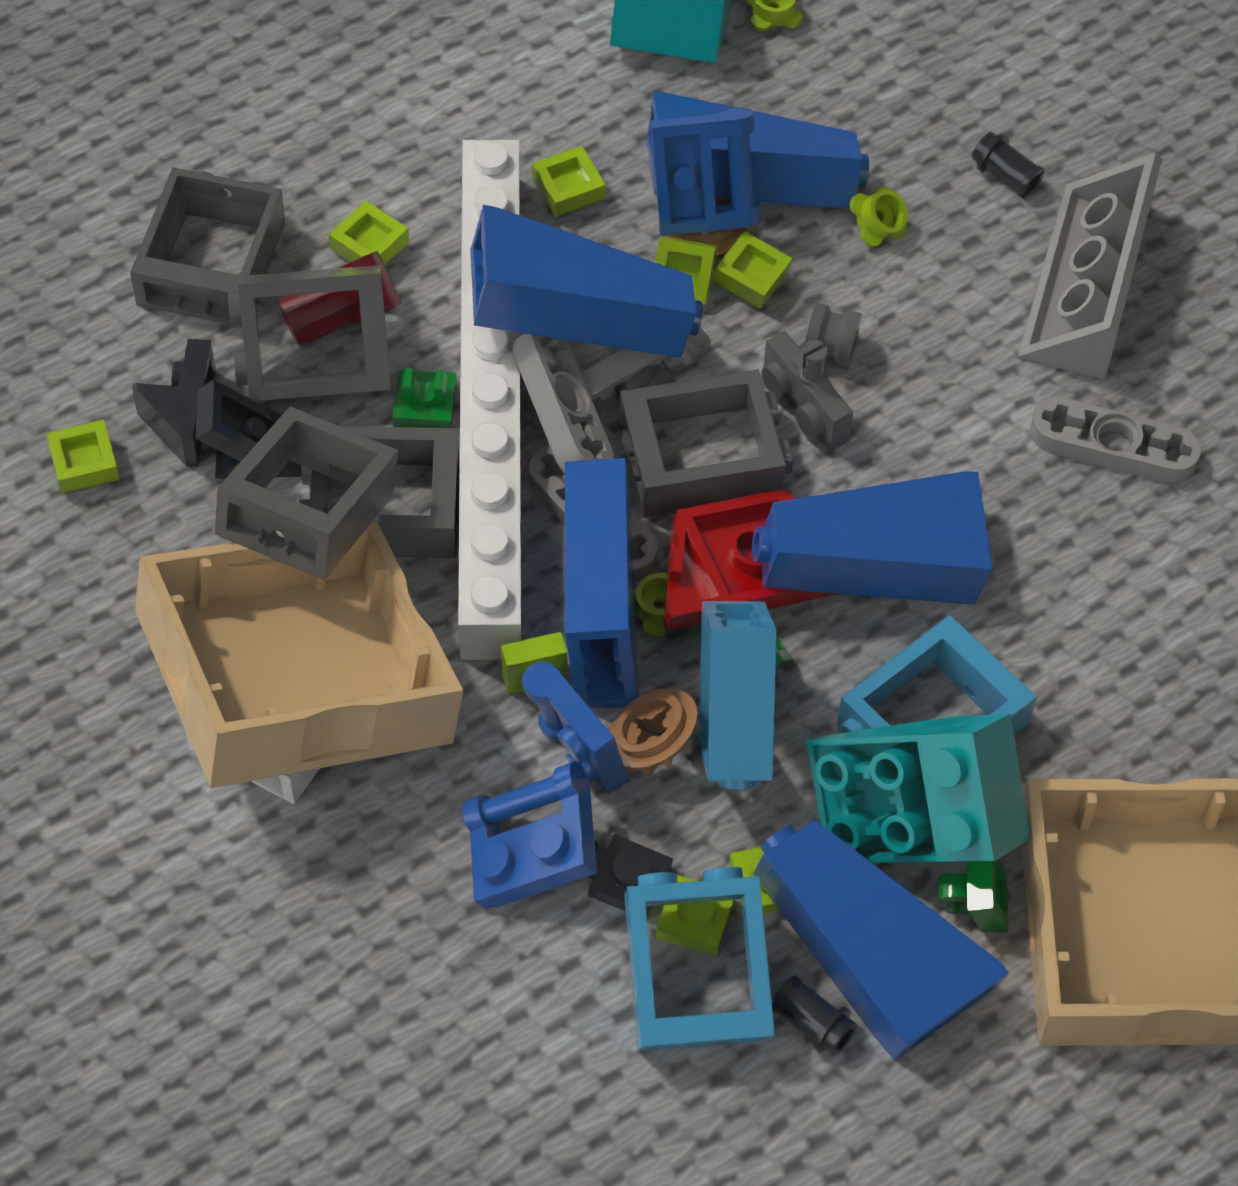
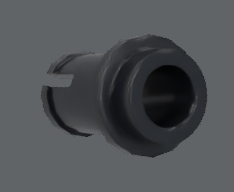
(1007, 163)
(814, 1016)

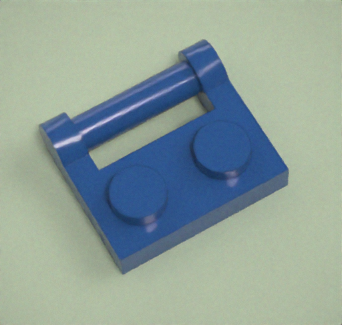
(686, 172)
(571, 721)
(537, 853)

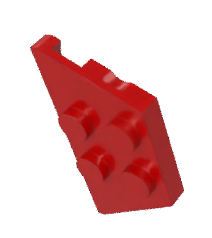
(715, 561)

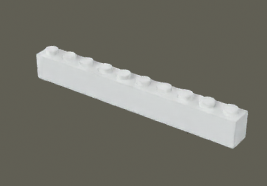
(488, 431)

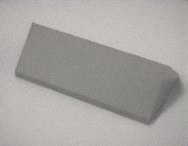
(1090, 268)

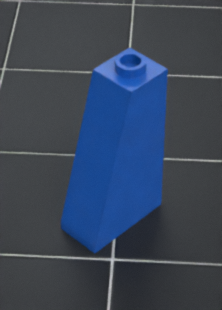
(789, 157)
(576, 289)
(881, 541)
(600, 583)
(874, 939)

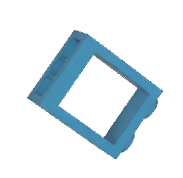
(960, 659)
(737, 693)
(705, 1029)

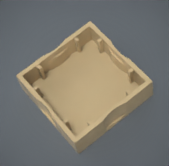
(292, 666)
(1133, 911)

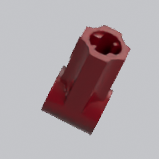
(321, 313)

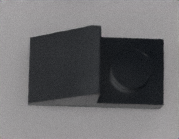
(173, 408)
(234, 427)

